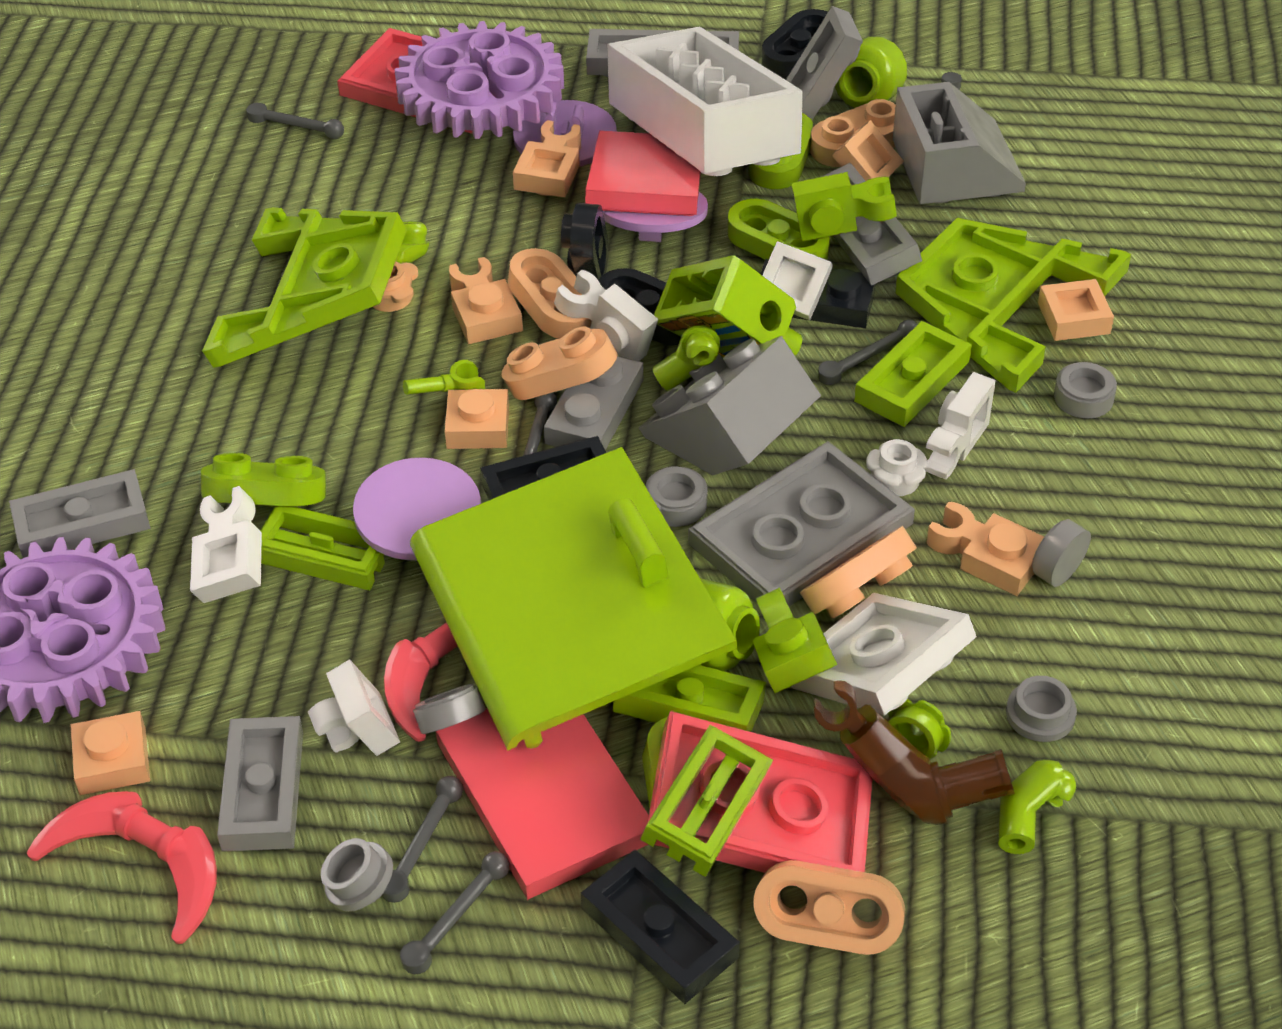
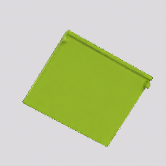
(568, 596)

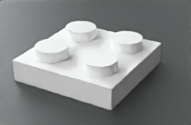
(889, 650)

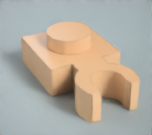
(549, 165)
(483, 305)
(990, 551)

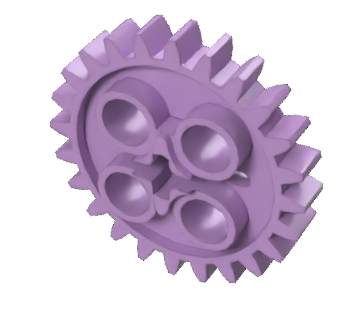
(479, 79)
(73, 626)

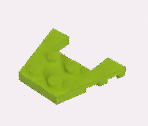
(332, 274)
(982, 275)

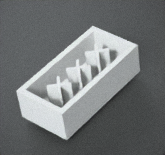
(705, 100)

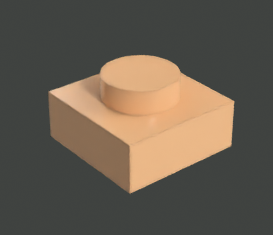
(869, 153)
(1075, 309)
(477, 419)
(110, 753)

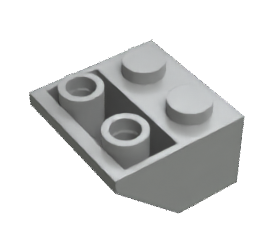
(951, 146)
(732, 406)

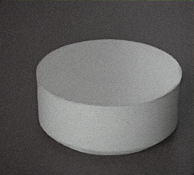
(1085, 390)
(680, 494)
(1061, 552)
(448, 708)

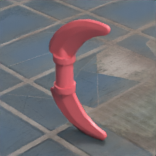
(407, 672)
(122, 814)

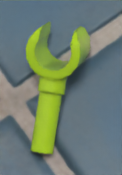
(462, 377)

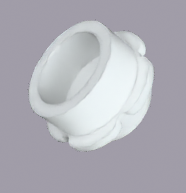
(898, 466)

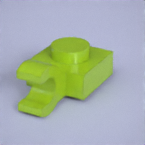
(831, 204)
(792, 646)

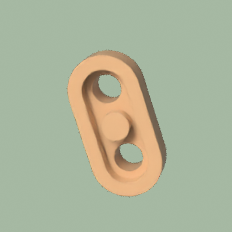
(837, 129)
(534, 282)
(558, 364)
(840, 587)
(829, 912)

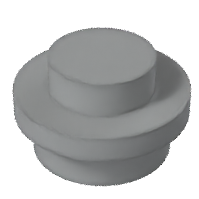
(1041, 709)
(356, 874)

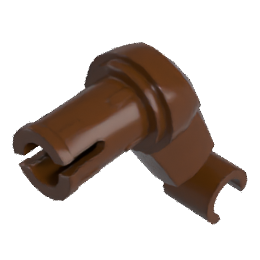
(907, 773)

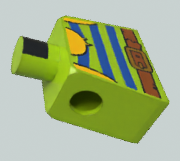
(730, 301)

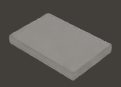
(799, 524)

